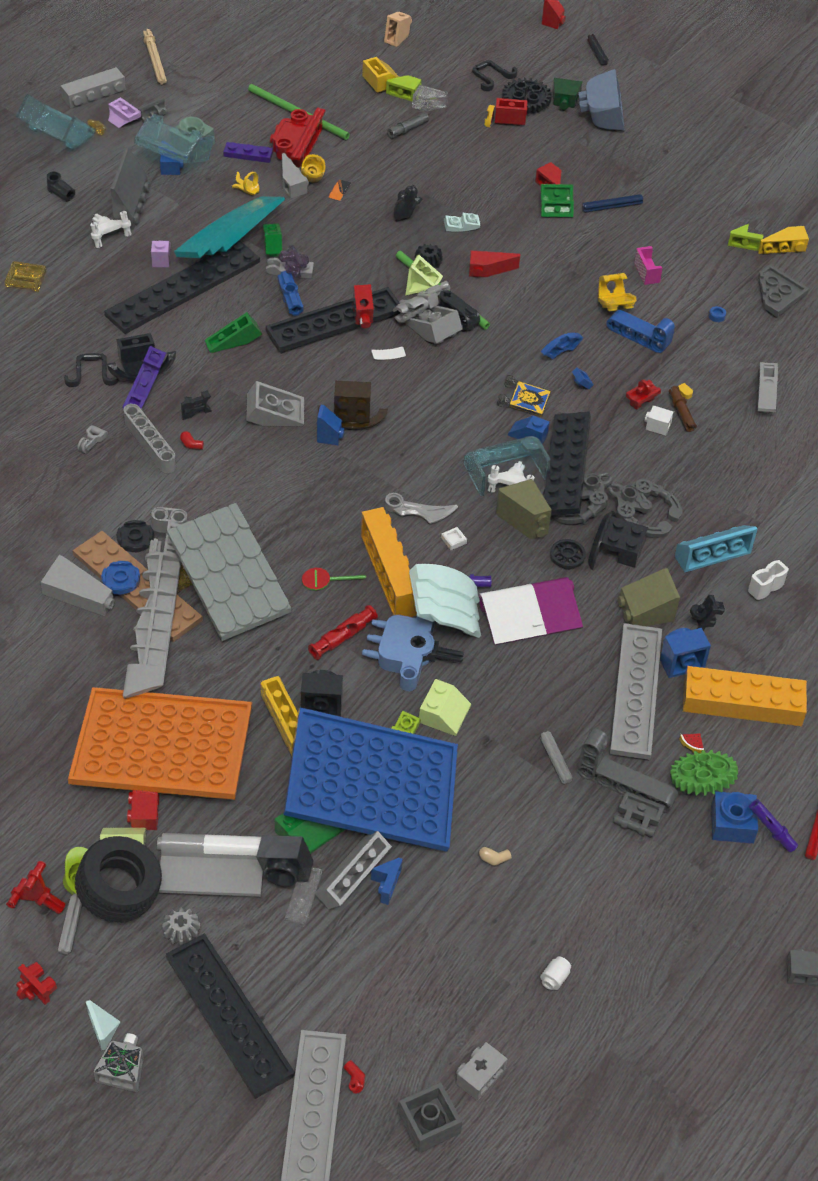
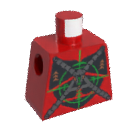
(363, 311)

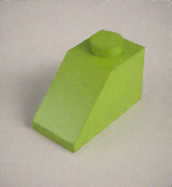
(403, 87)

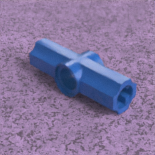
(290, 293)

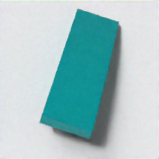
(228, 228)

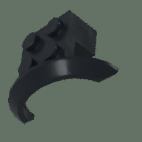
(131, 355)
(620, 537)

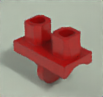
(642, 393)
(30, 976)

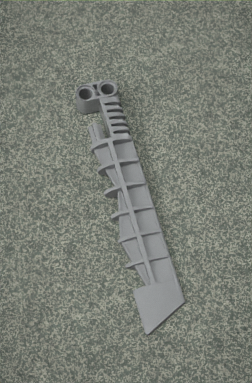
(156, 618)

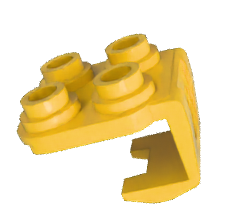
(618, 297)

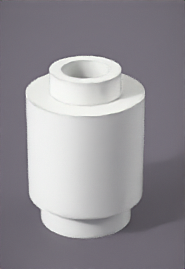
(555, 973)

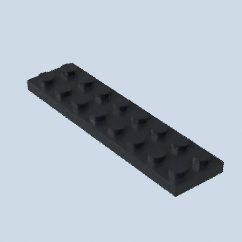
(327, 321)
(567, 462)
(230, 1016)

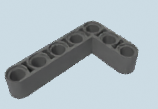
(618, 777)

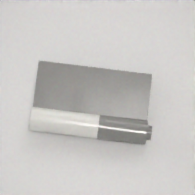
(210, 864)

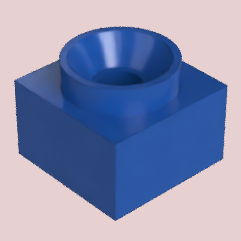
(684, 649)
(733, 818)

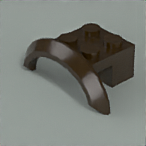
(353, 405)

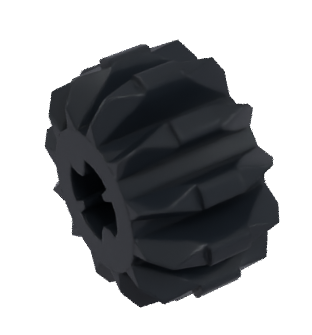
(431, 254)

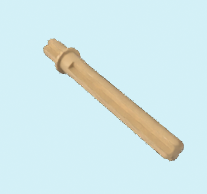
(150, 40)

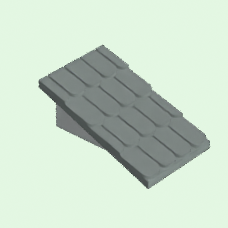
(229, 571)

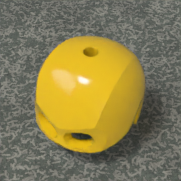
(313, 164)

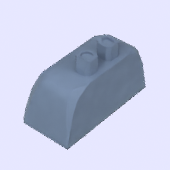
(603, 101)

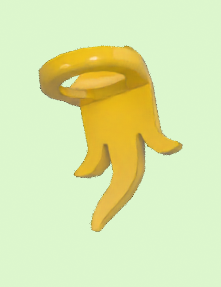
(247, 185)

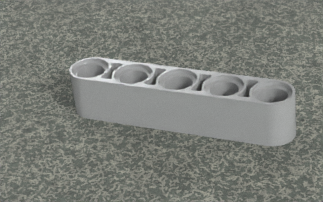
(149, 438)

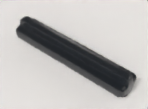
(599, 52)

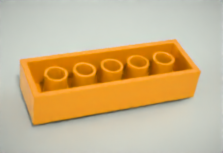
(388, 561)
(745, 696)

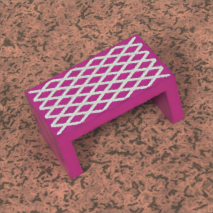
(647, 270)

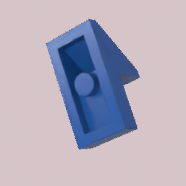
(387, 876)

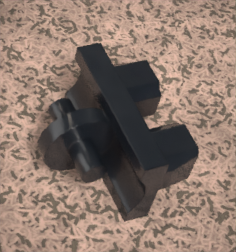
(705, 612)

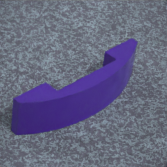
(145, 377)

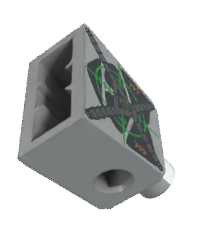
(121, 1064)

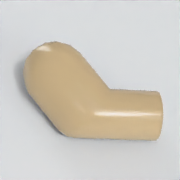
(494, 858)

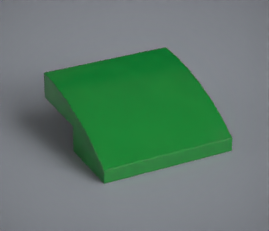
(557, 200)

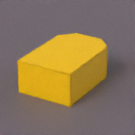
(686, 391)

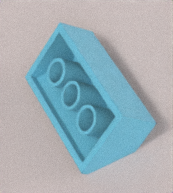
(715, 547)

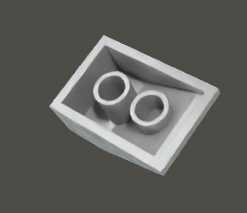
(436, 324)
(274, 406)

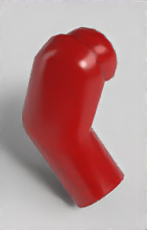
(189, 441)

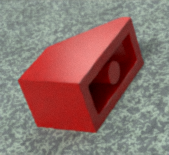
(553, 14)
(548, 174)

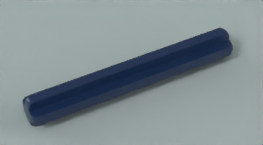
(612, 203)

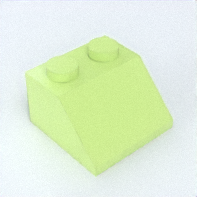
(444, 708)

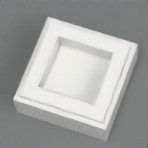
(454, 538)

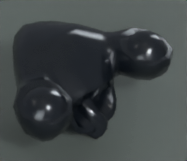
(406, 202)

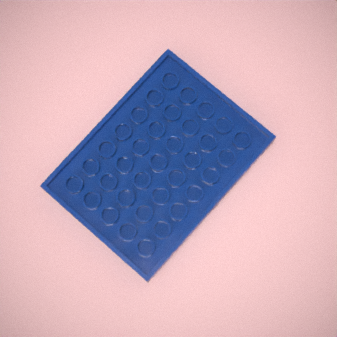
(372, 779)

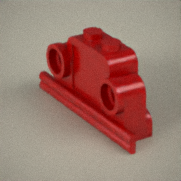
(297, 135)

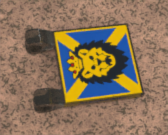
(525, 397)

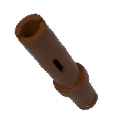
(680, 403)

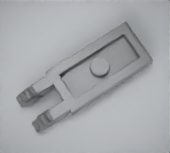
(275, 267)

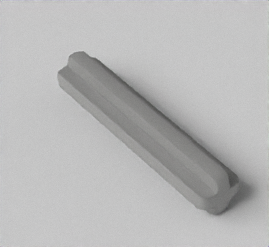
(556, 757)
(70, 925)

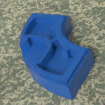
(562, 343)

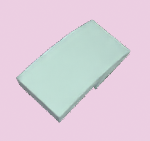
(465, 223)

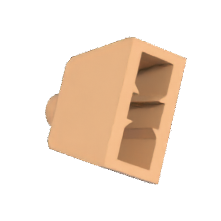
(397, 28)

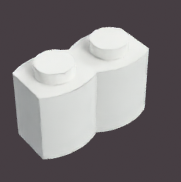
(768, 579)

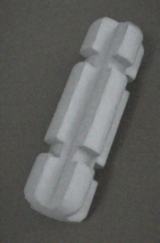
(438, 288)

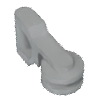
(86, 444)

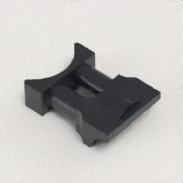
(188, 409)

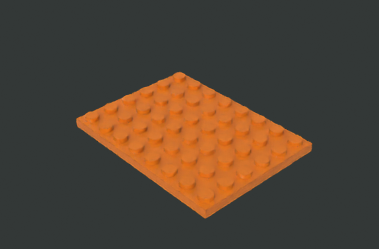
(161, 743)

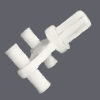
(104, 225)
(512, 476)

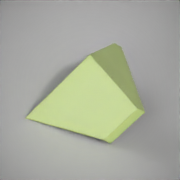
(421, 276)

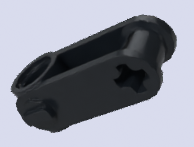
(468, 316)

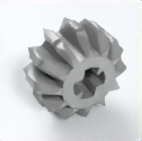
(176, 933)

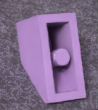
(160, 253)

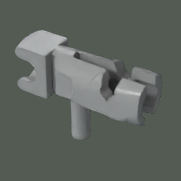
(416, 305)

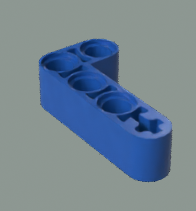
(650, 336)

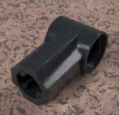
(58, 186)

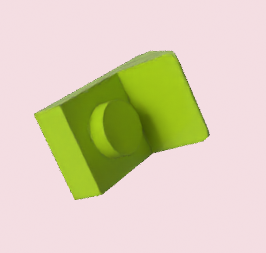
(743, 239)

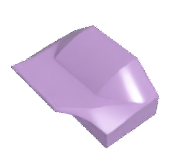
(122, 112)

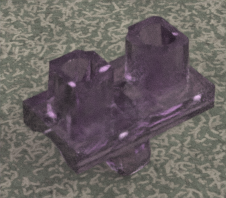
(293, 260)

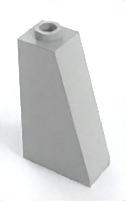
(76, 587)

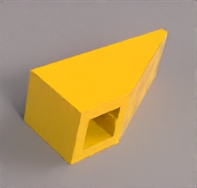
(787, 240)

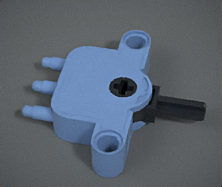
(407, 647)

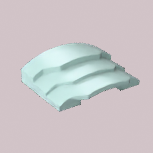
(446, 597)

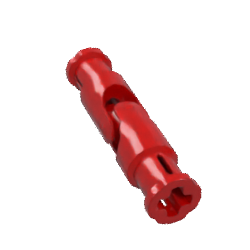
(341, 633)

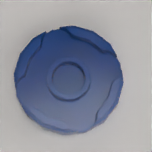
(121, 577)

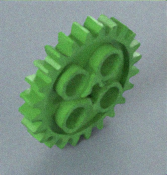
(704, 772)

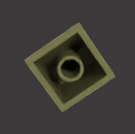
(524, 508)
(650, 600)

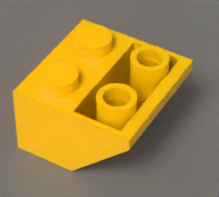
(377, 73)

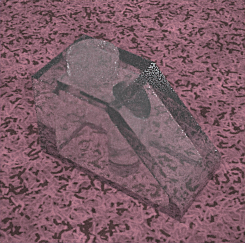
(429, 98)

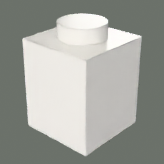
(658, 420)

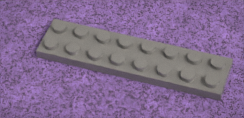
(636, 692)
(314, 1107)

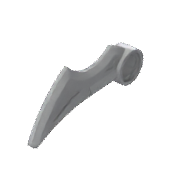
(429, 513)

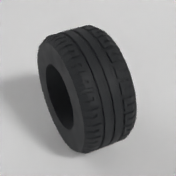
(111, 903)

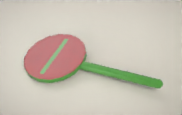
(319, 578)

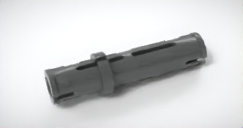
(403, 127)

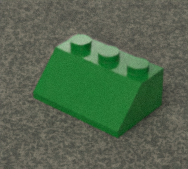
(314, 833)

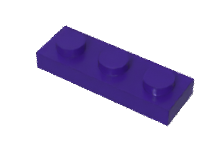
(248, 152)

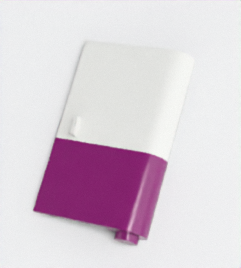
(531, 610)

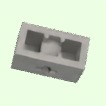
(481, 1070)

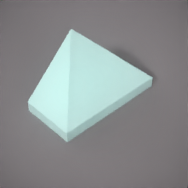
(103, 1024)

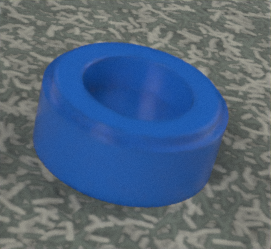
(717, 314)

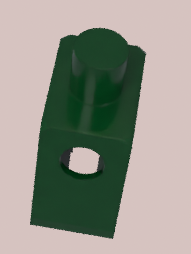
(566, 92)

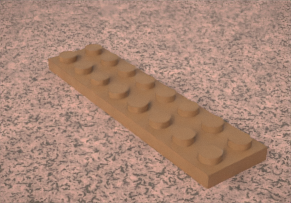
(102, 551)

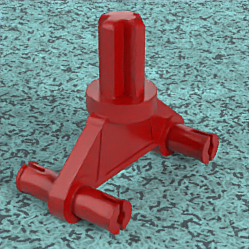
(35, 890)

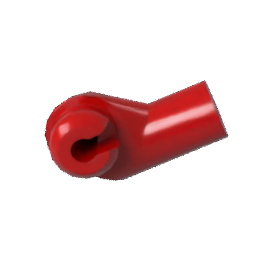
(357, 1077)

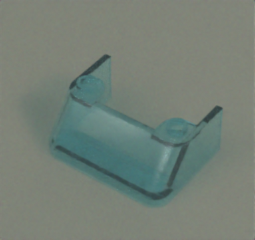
(57, 124)
(173, 142)
(502, 452)

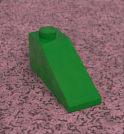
(272, 239)
(235, 334)

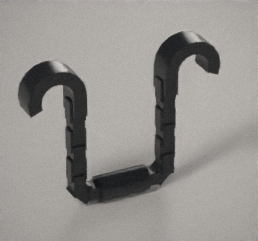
(510, 75)
(90, 356)

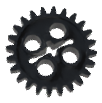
(538, 94)

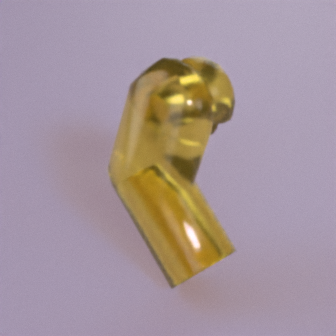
(99, 126)

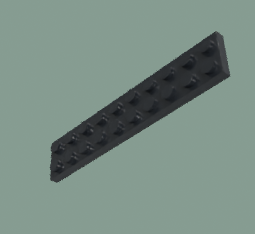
(181, 287)

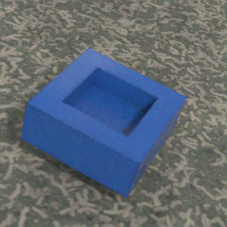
(582, 378)

